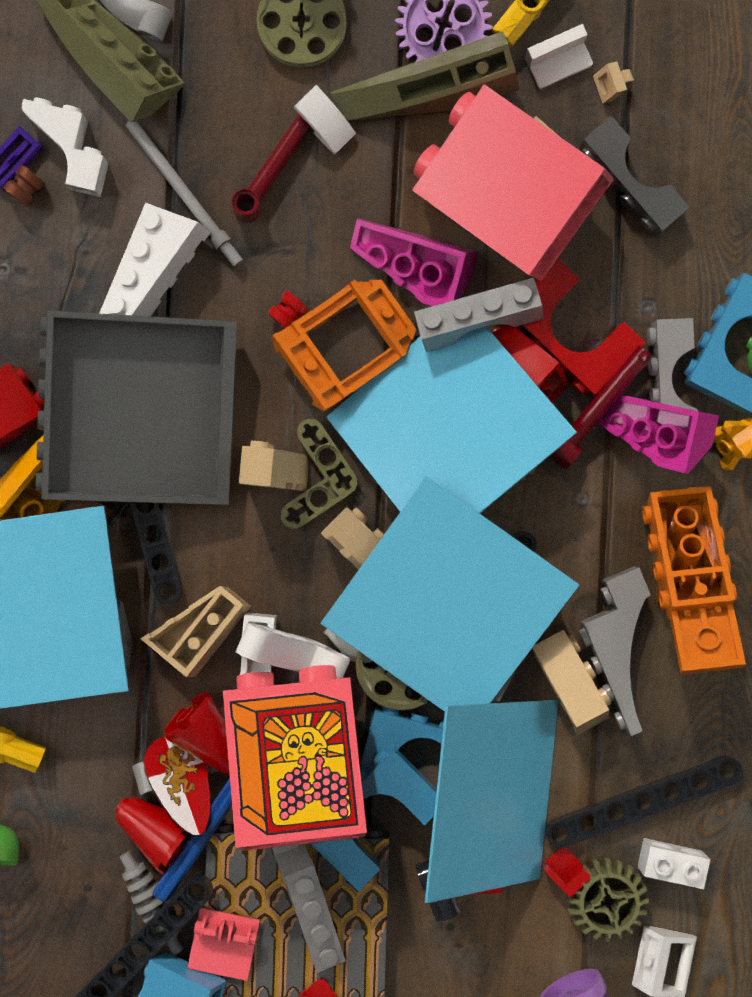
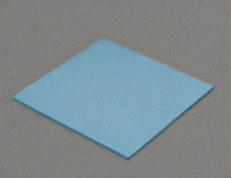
(452, 416)
(449, 600)
(58, 609)
(491, 797)

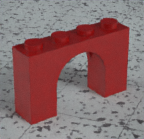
(586, 369)

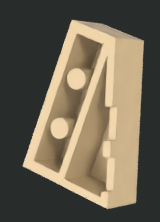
(272, 467)

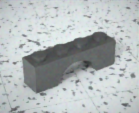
(654, 206)

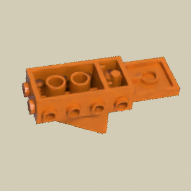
(694, 578)

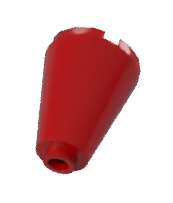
(201, 732)
(151, 831)

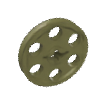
(312, 30)
(396, 698)

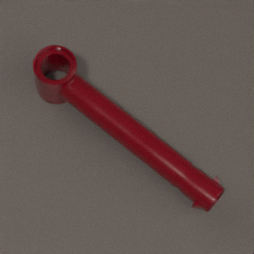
(270, 171)
(600, 404)

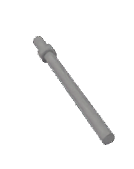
(219, 238)

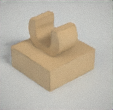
(612, 81)

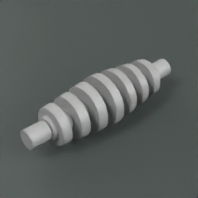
(149, 902)

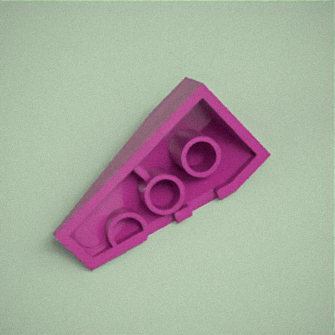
(423, 265)
(664, 433)

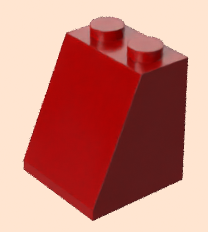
(536, 362)
(17, 404)

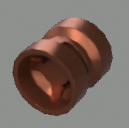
(23, 185)

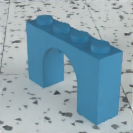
(711, 370)
(394, 729)
(388, 776)
(169, 977)

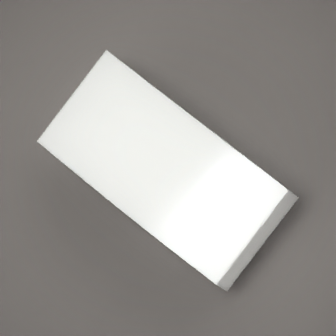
(325, 119)

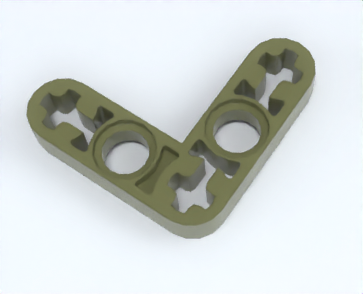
(327, 485)

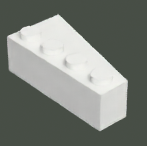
(152, 261)

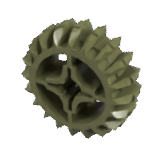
(618, 895)

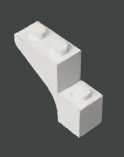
(67, 129)

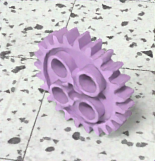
(418, 16)

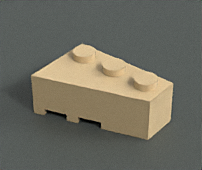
(352, 536)
(198, 631)
(572, 681)

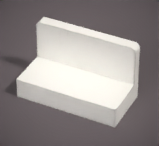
(558, 57)

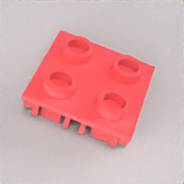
(223, 944)

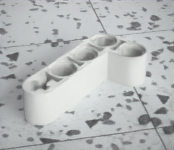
(288, 650)

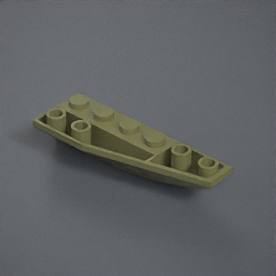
(113, 56)
(432, 83)

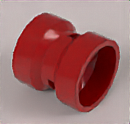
(288, 310)

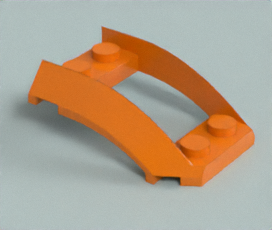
(309, 363)

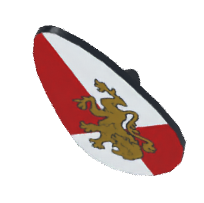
(179, 785)

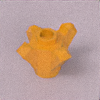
(734, 442)

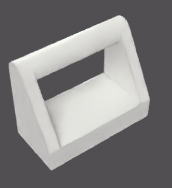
(653, 960)

